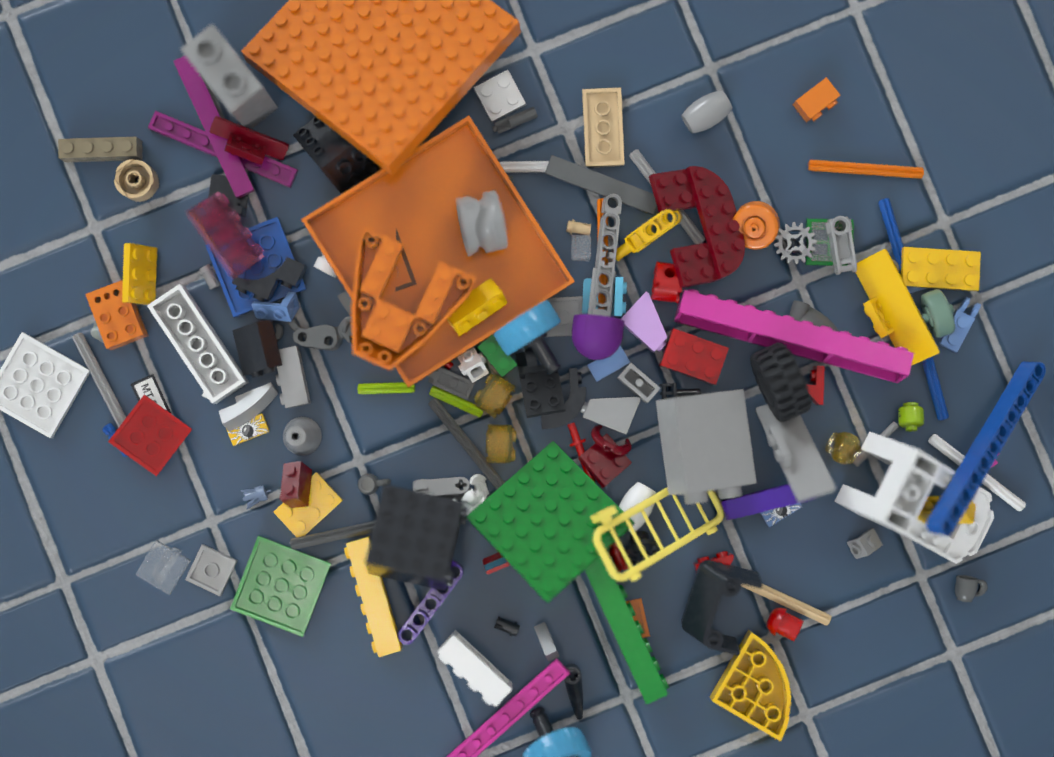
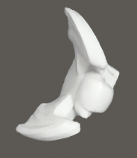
(475, 497)

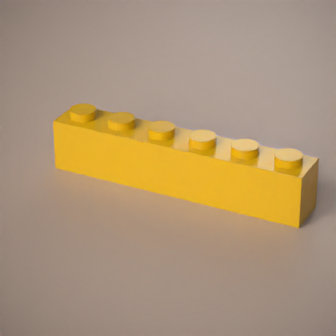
(375, 600)

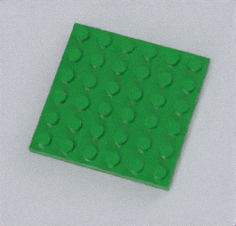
(544, 521)

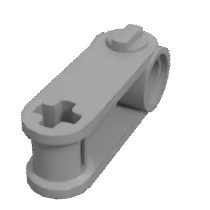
(841, 245)
(443, 487)

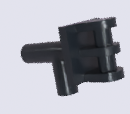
(673, 392)

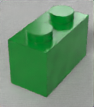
(496, 356)

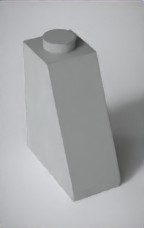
(611, 412)

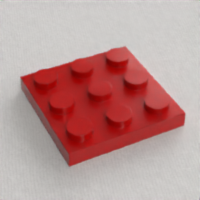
(150, 435)

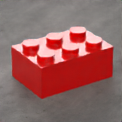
(693, 357)

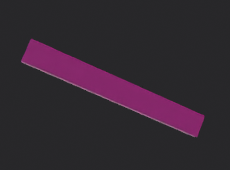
(207, 111)
(199, 140)

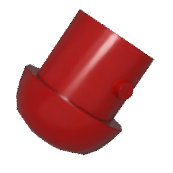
(784, 624)

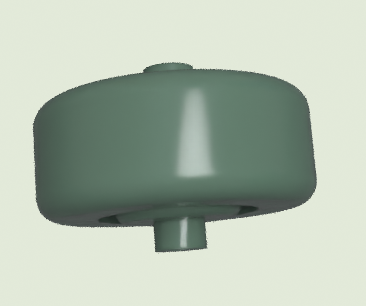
(937, 313)

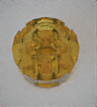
(494, 395)
(499, 443)

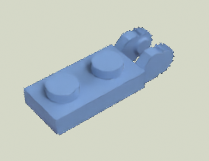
(962, 325)

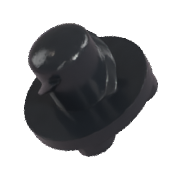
(633, 551)

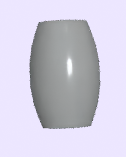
(706, 111)

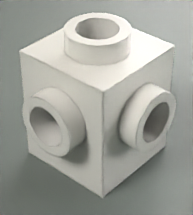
(473, 364)

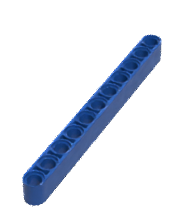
(985, 448)

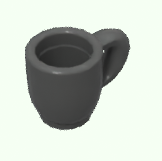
(370, 483)
(967, 587)

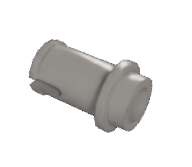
(209, 276)

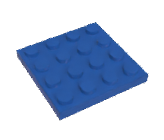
(276, 249)

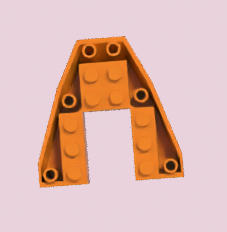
(384, 331)

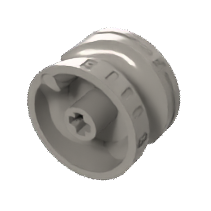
(481, 223)

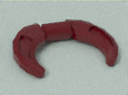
(616, 449)

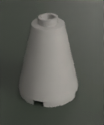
(309, 436)

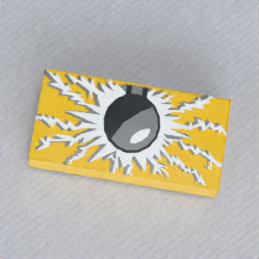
(249, 430)

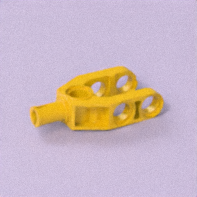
(644, 234)

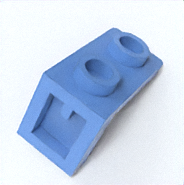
(276, 311)

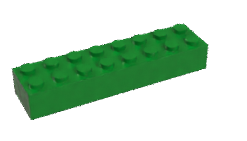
(627, 632)

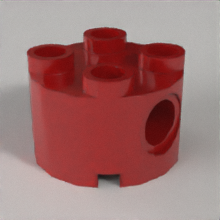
(665, 283)

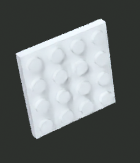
(39, 384)

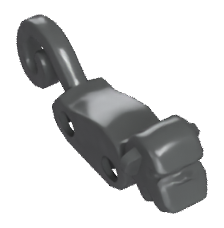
(319, 336)

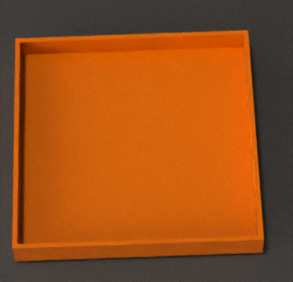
(381, 66)
(423, 210)

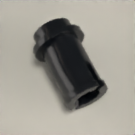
(507, 626)

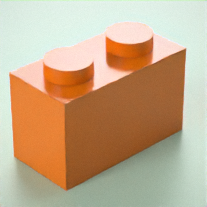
(816, 100)

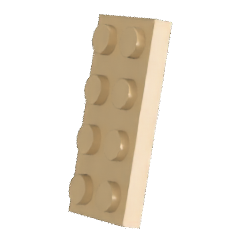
(603, 127)

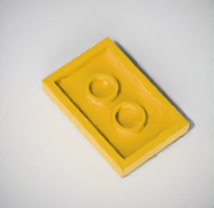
(139, 274)
(321, 503)

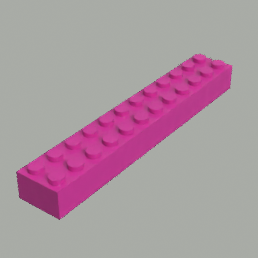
(801, 338)

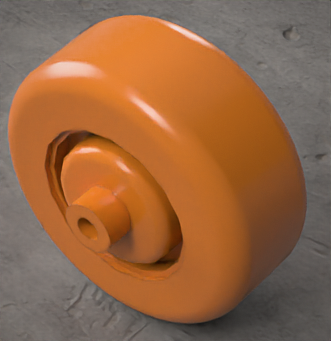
(758, 224)

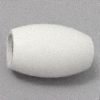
(634, 496)

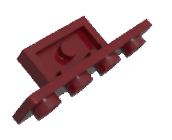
(247, 142)

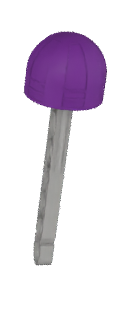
(597, 333)

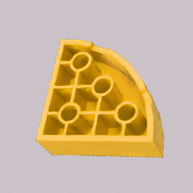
(756, 687)

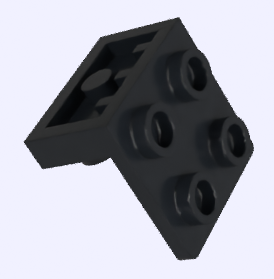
(221, 184)

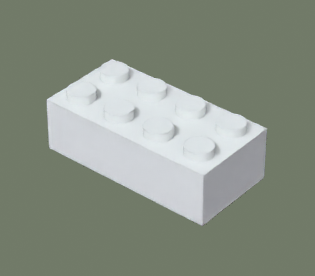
(474, 668)

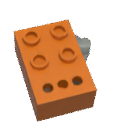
(115, 321)

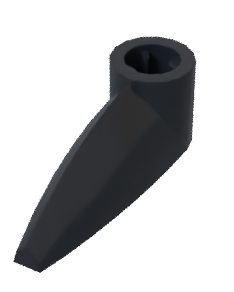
(575, 690)

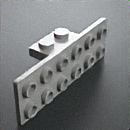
(796, 455)

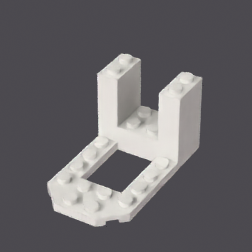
(904, 494)

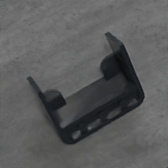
(710, 583)

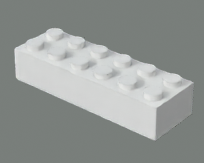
(197, 344)

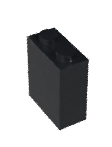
(257, 348)

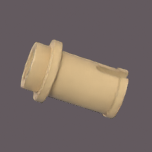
(578, 228)

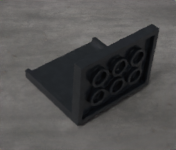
(335, 155)

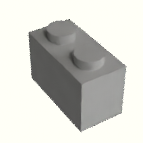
(638, 383)

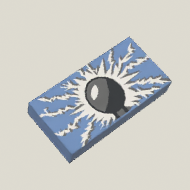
(773, 516)

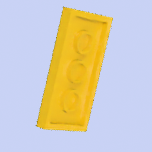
(940, 268)

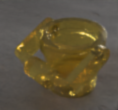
(845, 447)

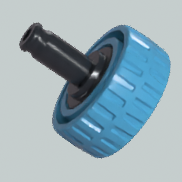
(529, 331)
(559, 743)

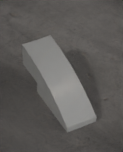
(247, 406)

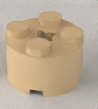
(125, 180)

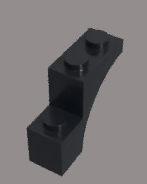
(289, 273)

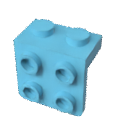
(618, 305)

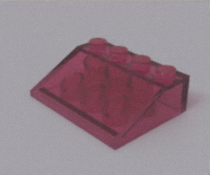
(225, 234)

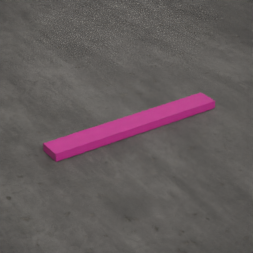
(512, 711)

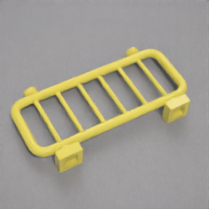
(605, 517)

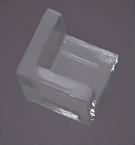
(580, 248)

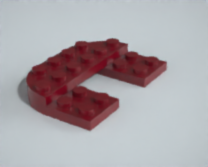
(711, 196)

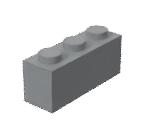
(292, 378)

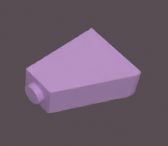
(645, 323)

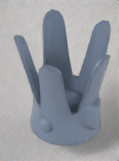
(257, 494)

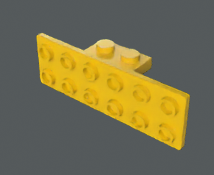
(893, 307)

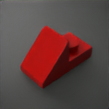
(817, 389)

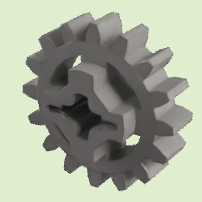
(801, 249)

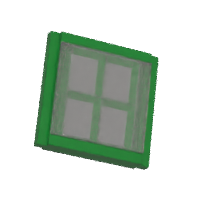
(822, 255)

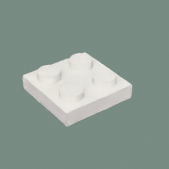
(499, 96)

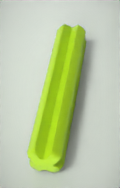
(382, 388)
(455, 401)

